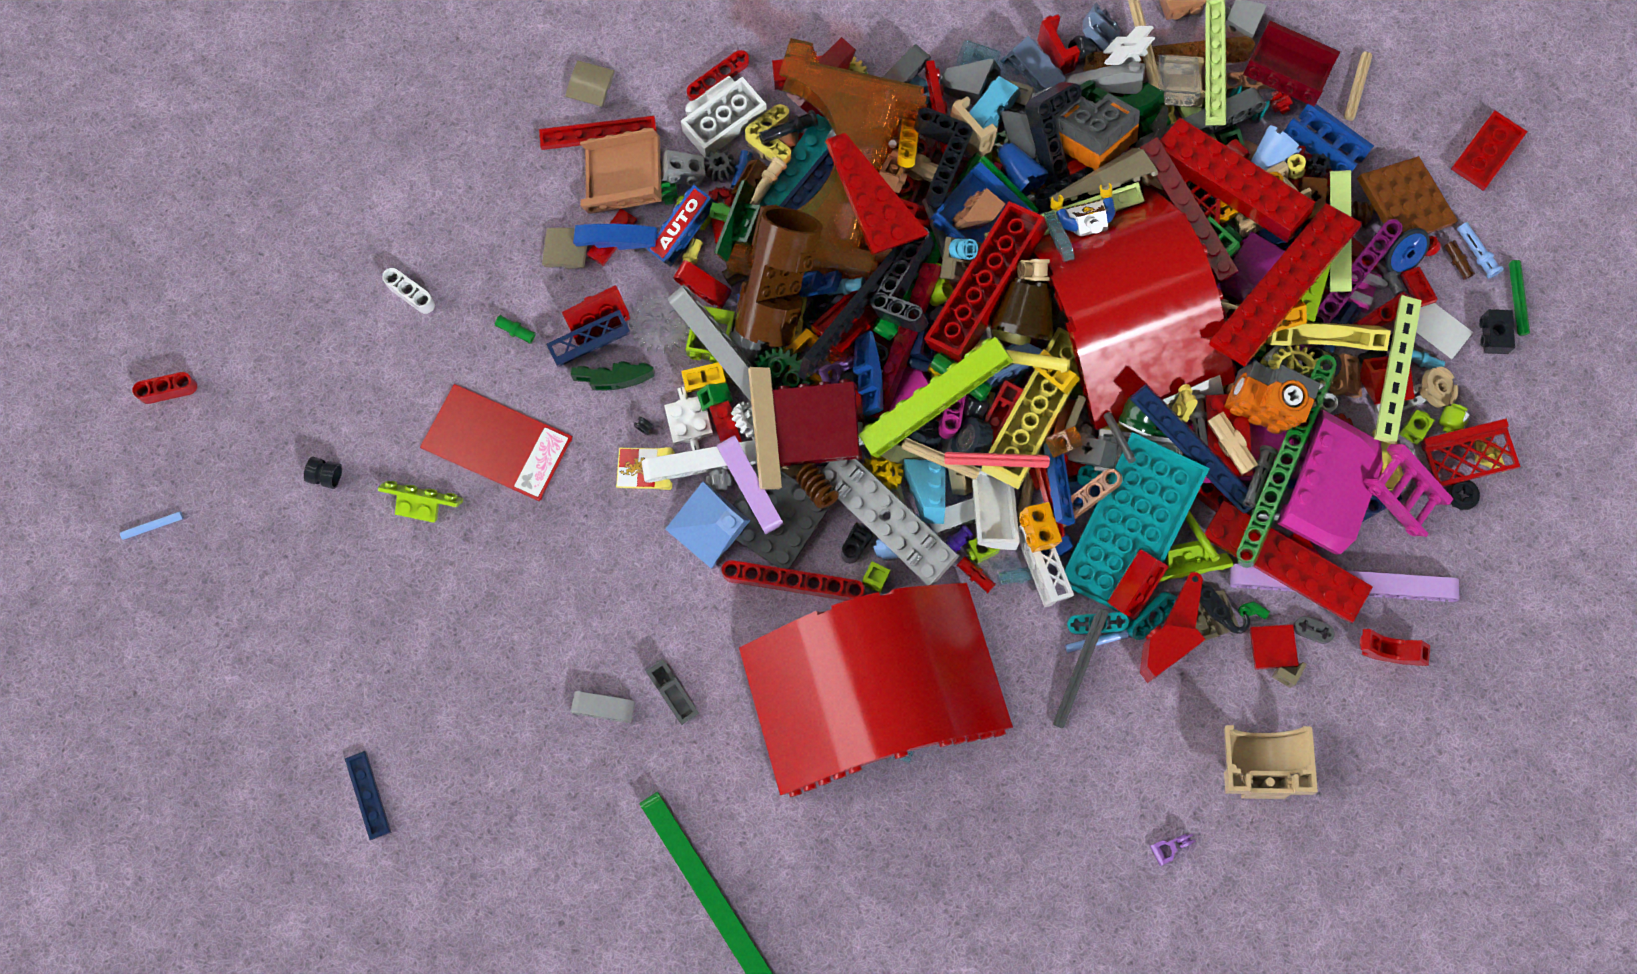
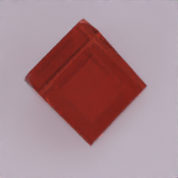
(835, 355)

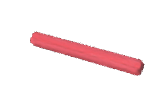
(994, 459)

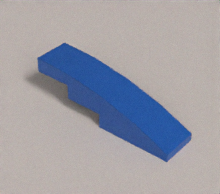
(615, 235)
(816, 283)
(869, 370)

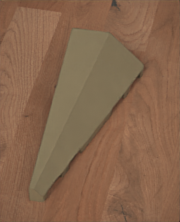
(1120, 170)

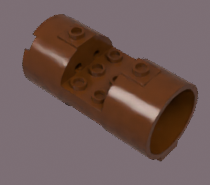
(783, 250)

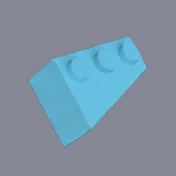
(997, 98)
(927, 486)

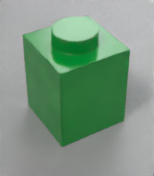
(713, 394)

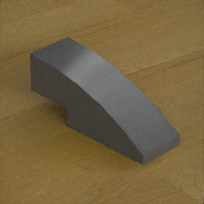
(671, 691)

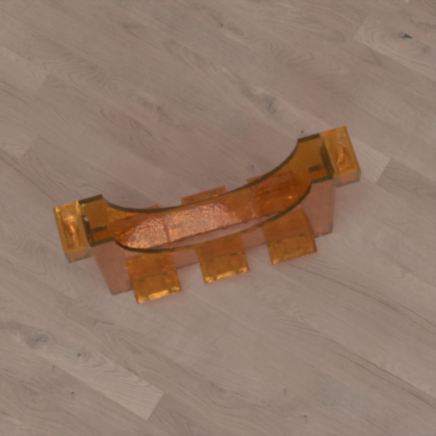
(869, 114)

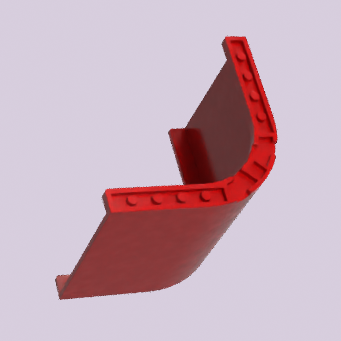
(1139, 306)
(873, 683)

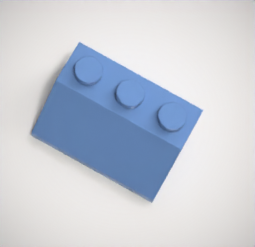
(1013, 370)

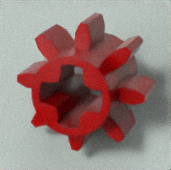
(1280, 102)

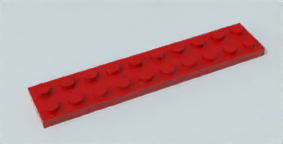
(1285, 284)

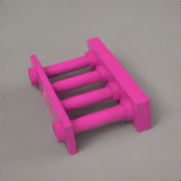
(1424, 482)

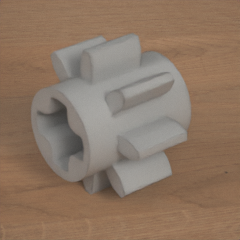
(718, 480)

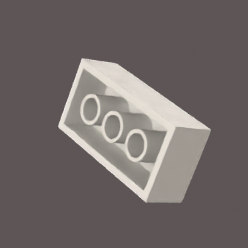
(723, 117)

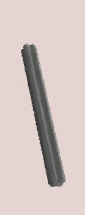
(1080, 668)

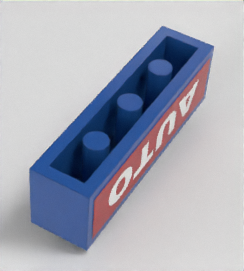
(682, 225)

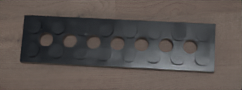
(845, 319)

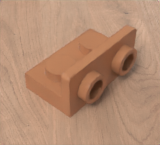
(1348, 380)

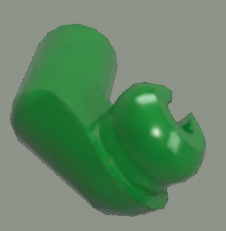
(1253, 608)

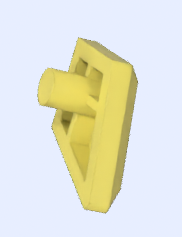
(1491, 452)

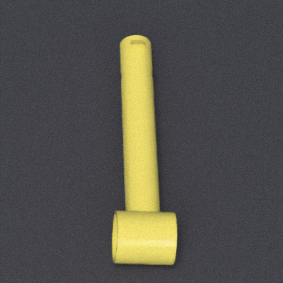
(1036, 360)

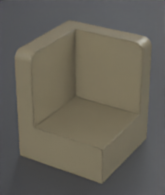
(1289, 676)

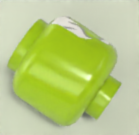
(1454, 418)

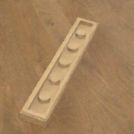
(764, 428)

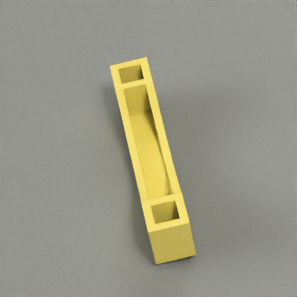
(1347, 335)

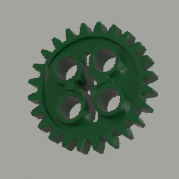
(785, 358)

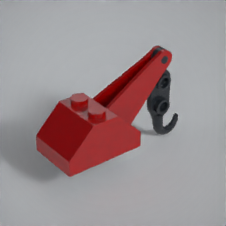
(1179, 632)

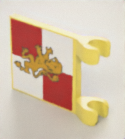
(631, 472)

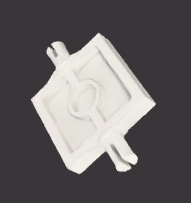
(688, 420)

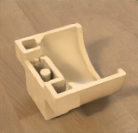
(1270, 763)

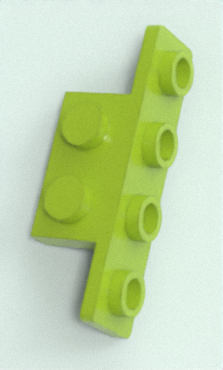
(417, 502)
(1192, 558)

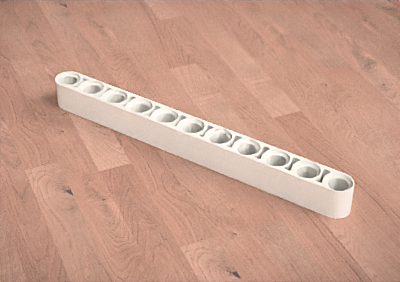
(697, 461)

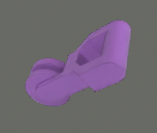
(836, 368)
(1184, 839)

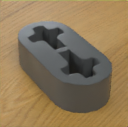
(1312, 634)

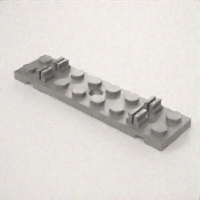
(904, 531)

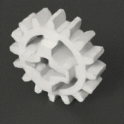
(744, 419)

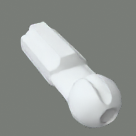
(709, 94)

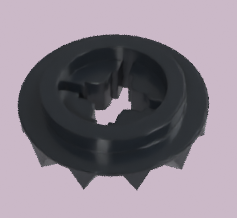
(1470, 490)

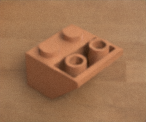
(978, 211)

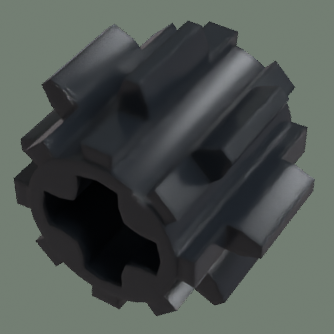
(1318, 165)

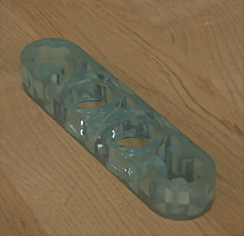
(1059, 236)

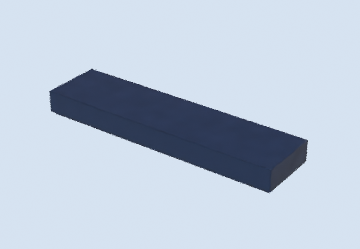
(367, 795)

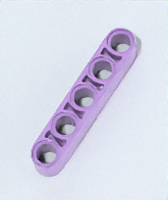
(749, 484)

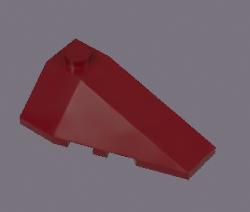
(839, 56)

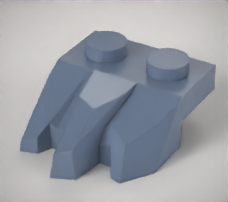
(1100, 27)

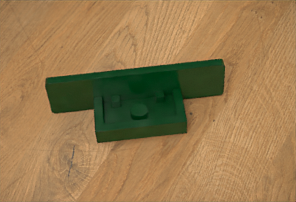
(740, 222)

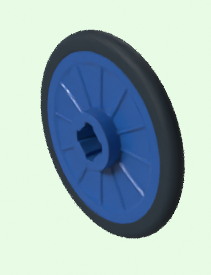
(1407, 250)

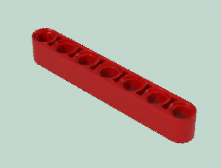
(783, 576)

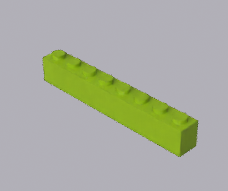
(935, 397)

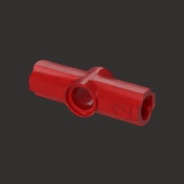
(1389, 308)

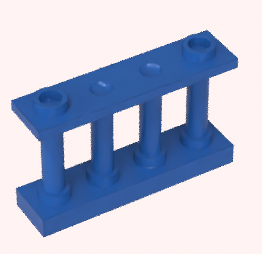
(1332, 129)

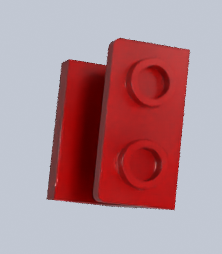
(1052, 45)

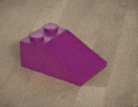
(1253, 263)

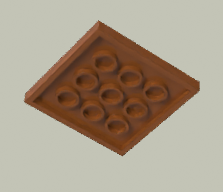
(1408, 195)

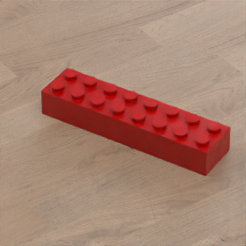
(1236, 180)
(986, 281)

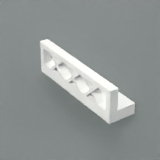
(1040, 573)

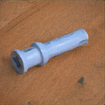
(1487, 257)

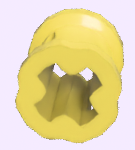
(1299, 170)

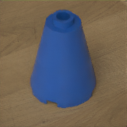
(1021, 168)

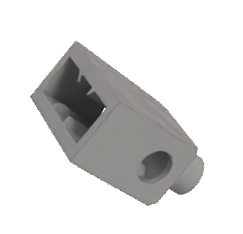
(1243, 17)

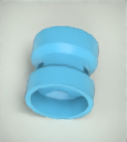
(963, 249)

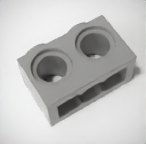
(682, 168)

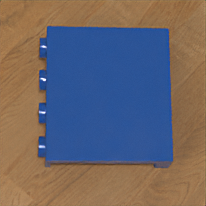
(976, 180)

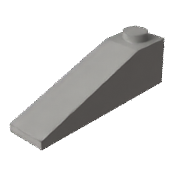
(1120, 78)

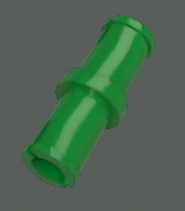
(515, 329)

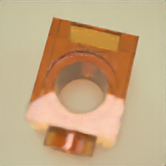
(1057, 444)

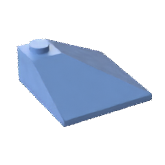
(707, 524)

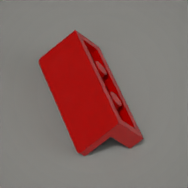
(1137, 584)

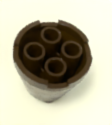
(1025, 310)

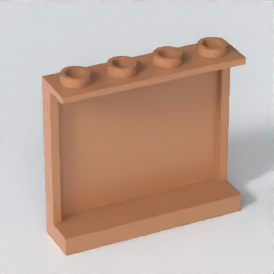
(622, 171)

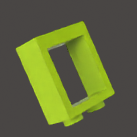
(720, 316)

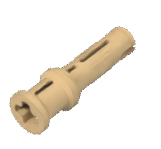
(769, 177)

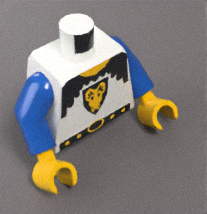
(1086, 217)

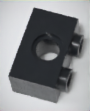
(1503, 323)

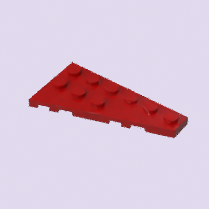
(877, 208)

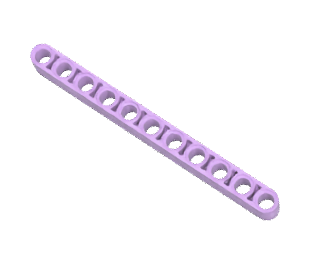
(1384, 584)

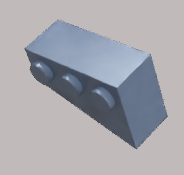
(1033, 65)

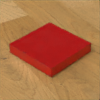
(1274, 647)

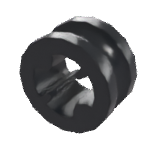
(643, 425)

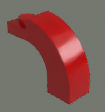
(1394, 650)

